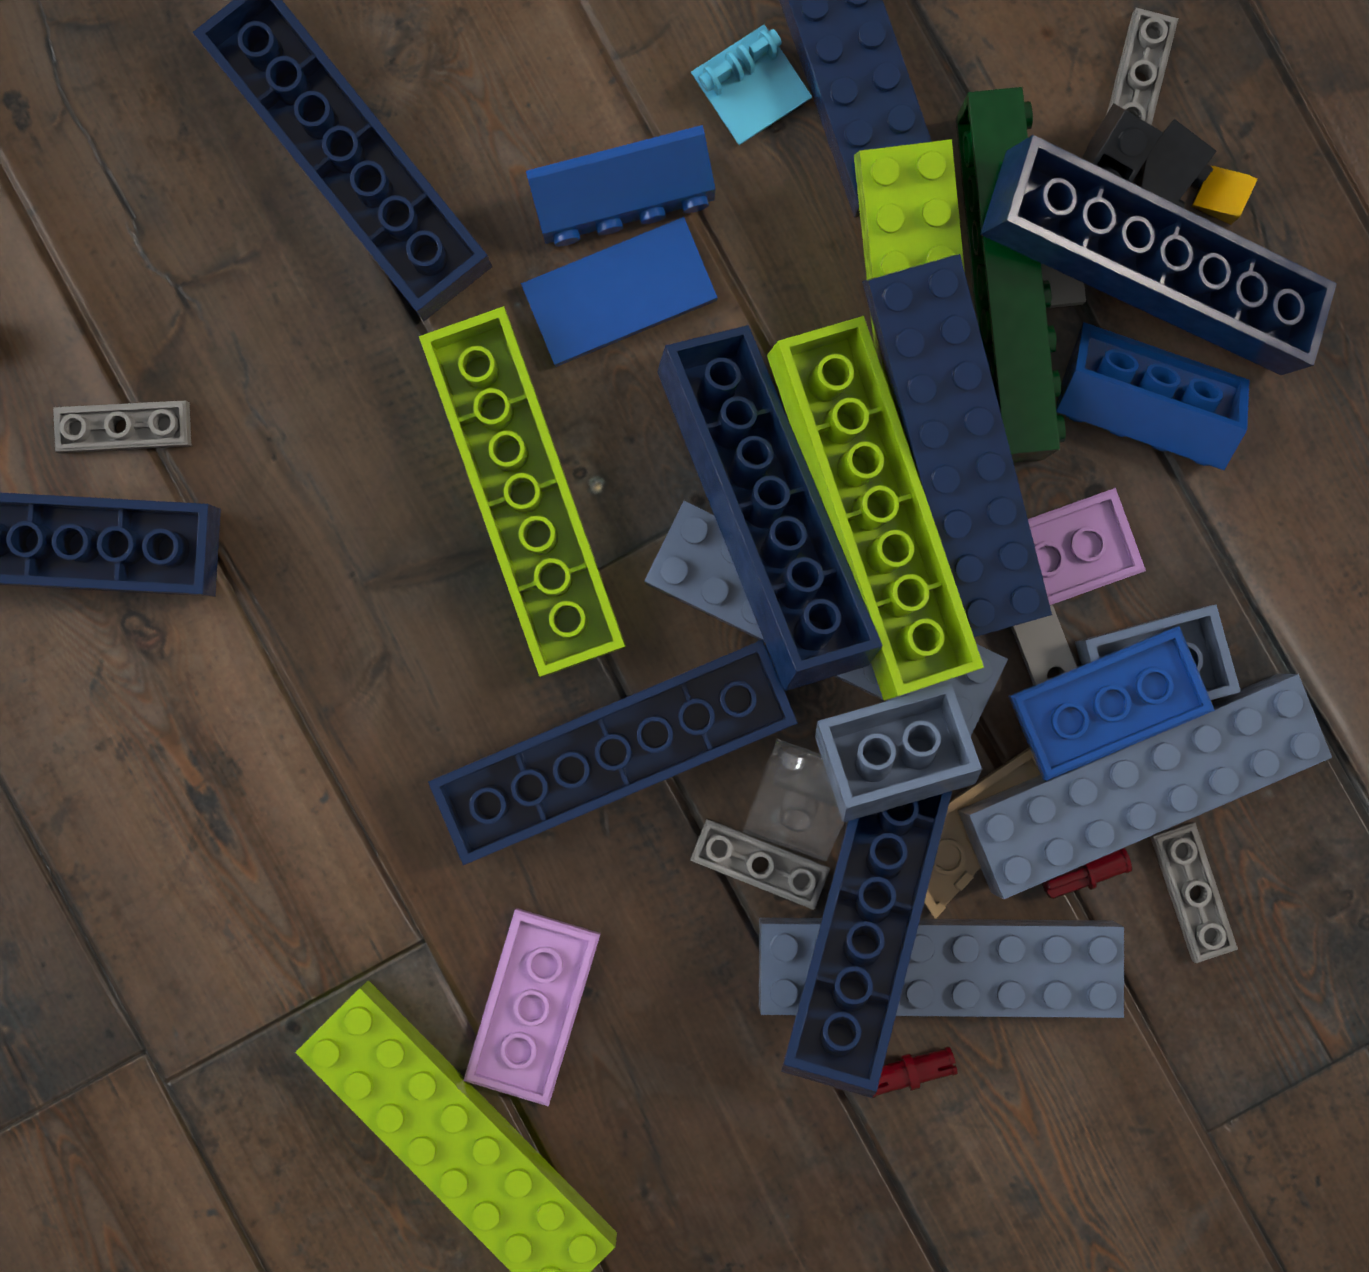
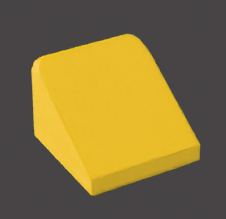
(1224, 194)

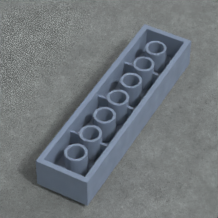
(701, 573)
(1146, 787)
(972, 967)

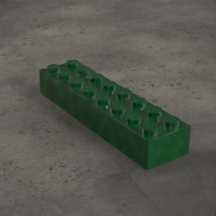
(1007, 284)

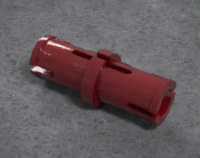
(916, 1070)

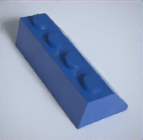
(623, 186)
(1154, 397)

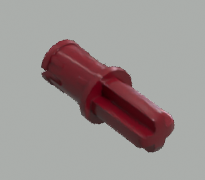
(1089, 874)

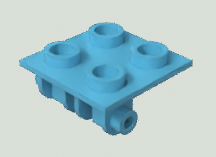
(751, 84)

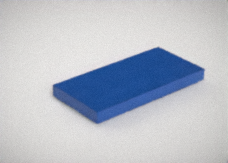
(619, 291)
(1111, 703)

